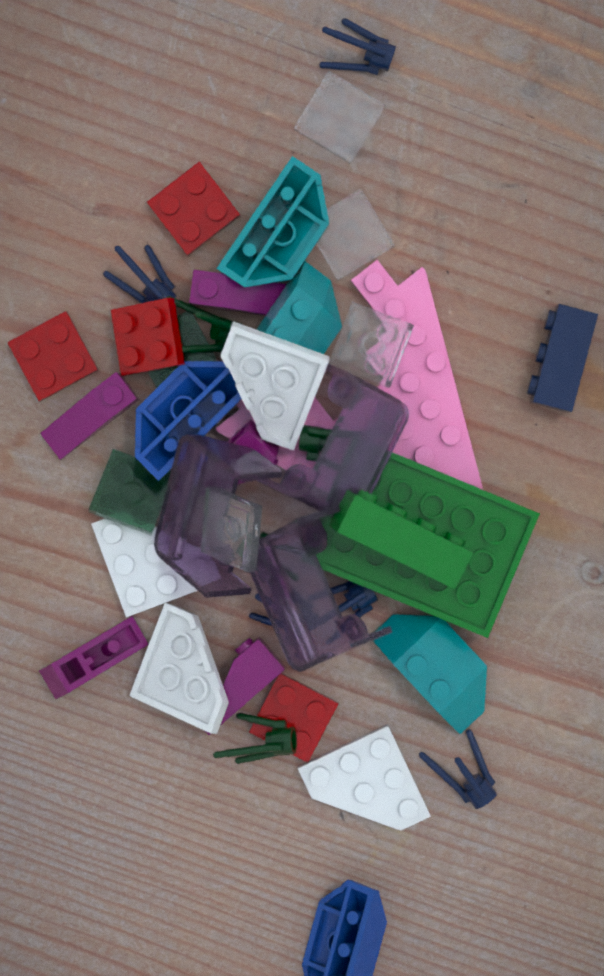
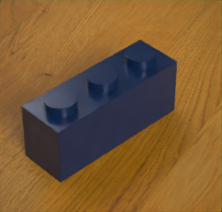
(562, 357)

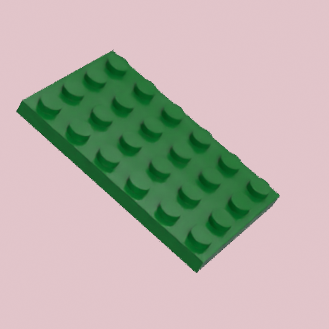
(489, 524)

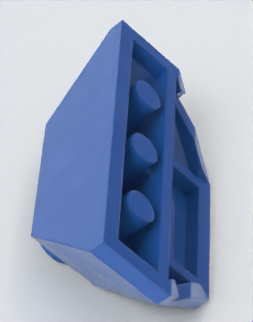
(184, 404)
(346, 932)

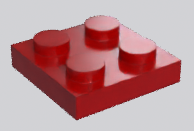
(193, 208)
(147, 336)
(52, 356)
(301, 708)

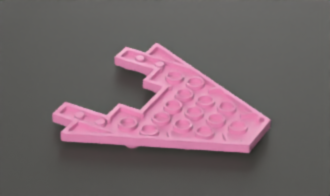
(424, 382)

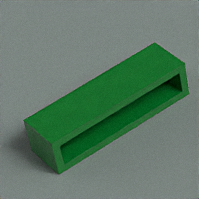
(400, 538)

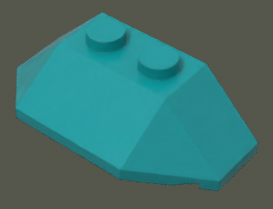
(280, 229)
(305, 311)
(437, 666)

